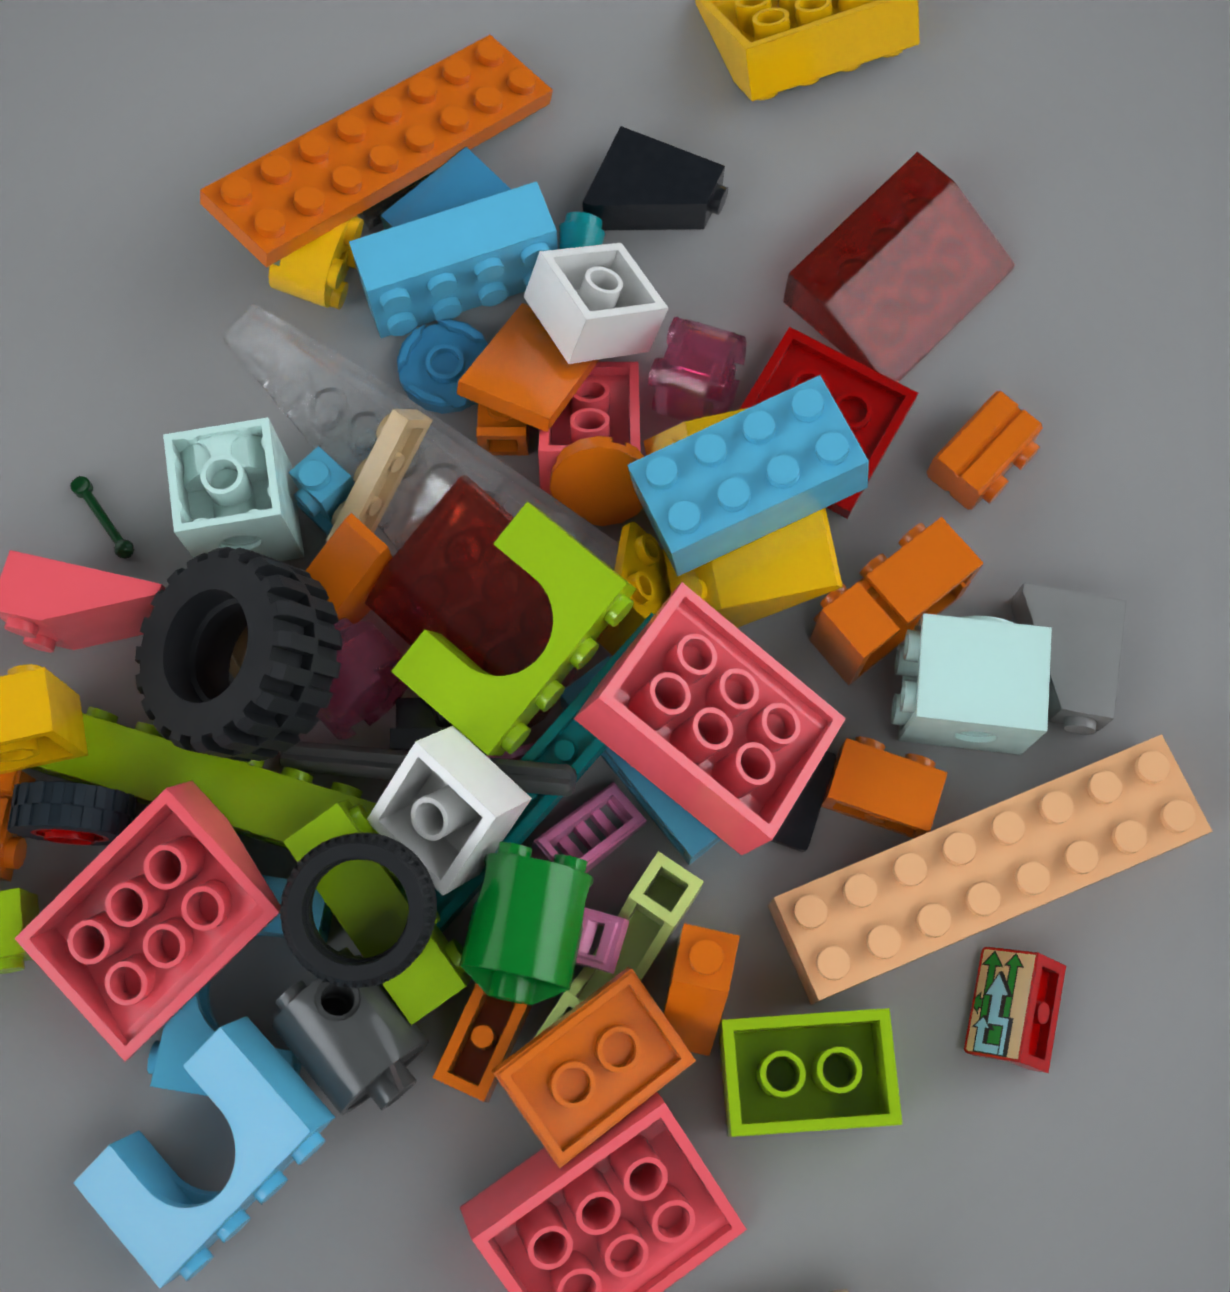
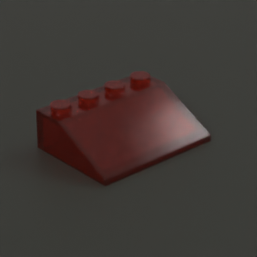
(899, 271)
(467, 588)

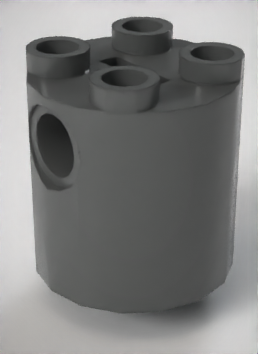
(352, 1053)

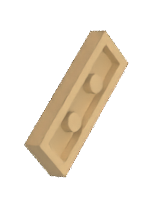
(384, 468)

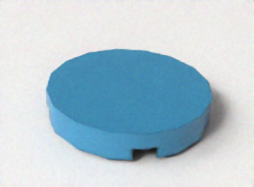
(435, 360)

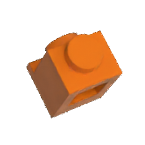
(501, 433)

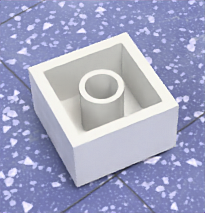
(595, 302)
(449, 807)

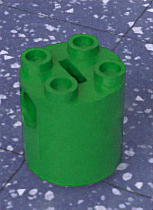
(526, 925)

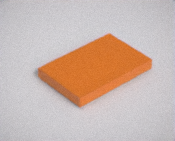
(524, 373)
(593, 1066)

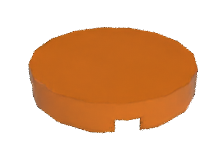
(596, 481)

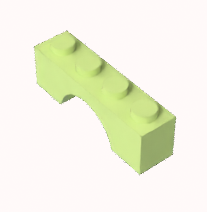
(654, 913)

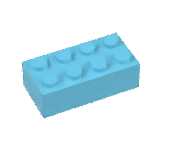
(453, 259)
(749, 475)

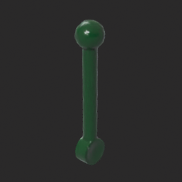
(83, 489)

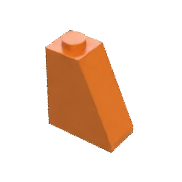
(350, 567)
(700, 985)

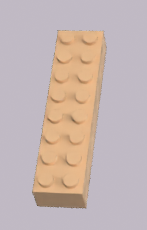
(987, 868)

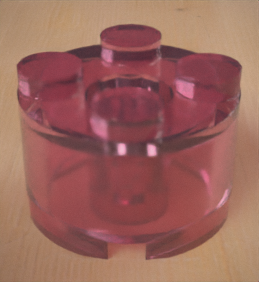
(697, 370)
(365, 680)

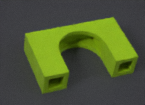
(583, 602)

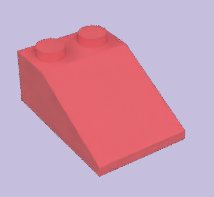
(601, 407)
(70, 603)

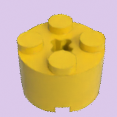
(319, 267)

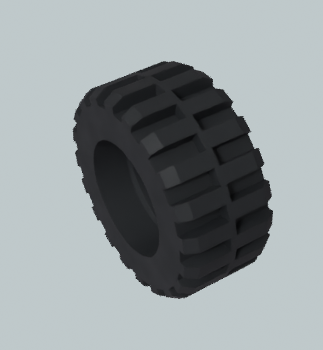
(191, 648)

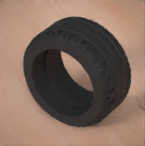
(311, 948)

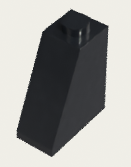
(654, 186)

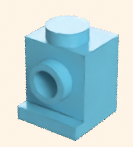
(321, 487)

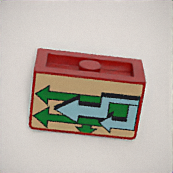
(1015, 1008)

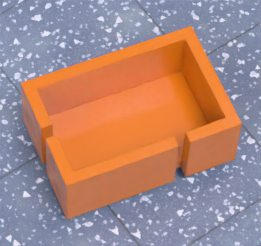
(873, 615)

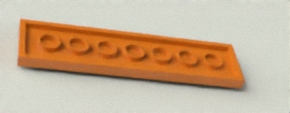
(373, 150)

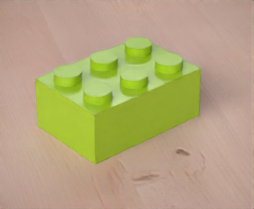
(809, 1072)

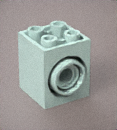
(233, 490)
(973, 683)

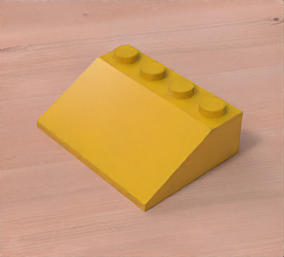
(800, 41)
(767, 573)

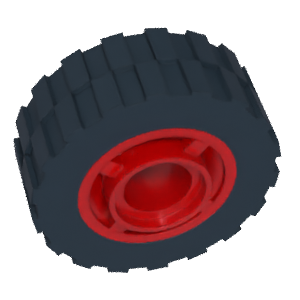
(70, 812)

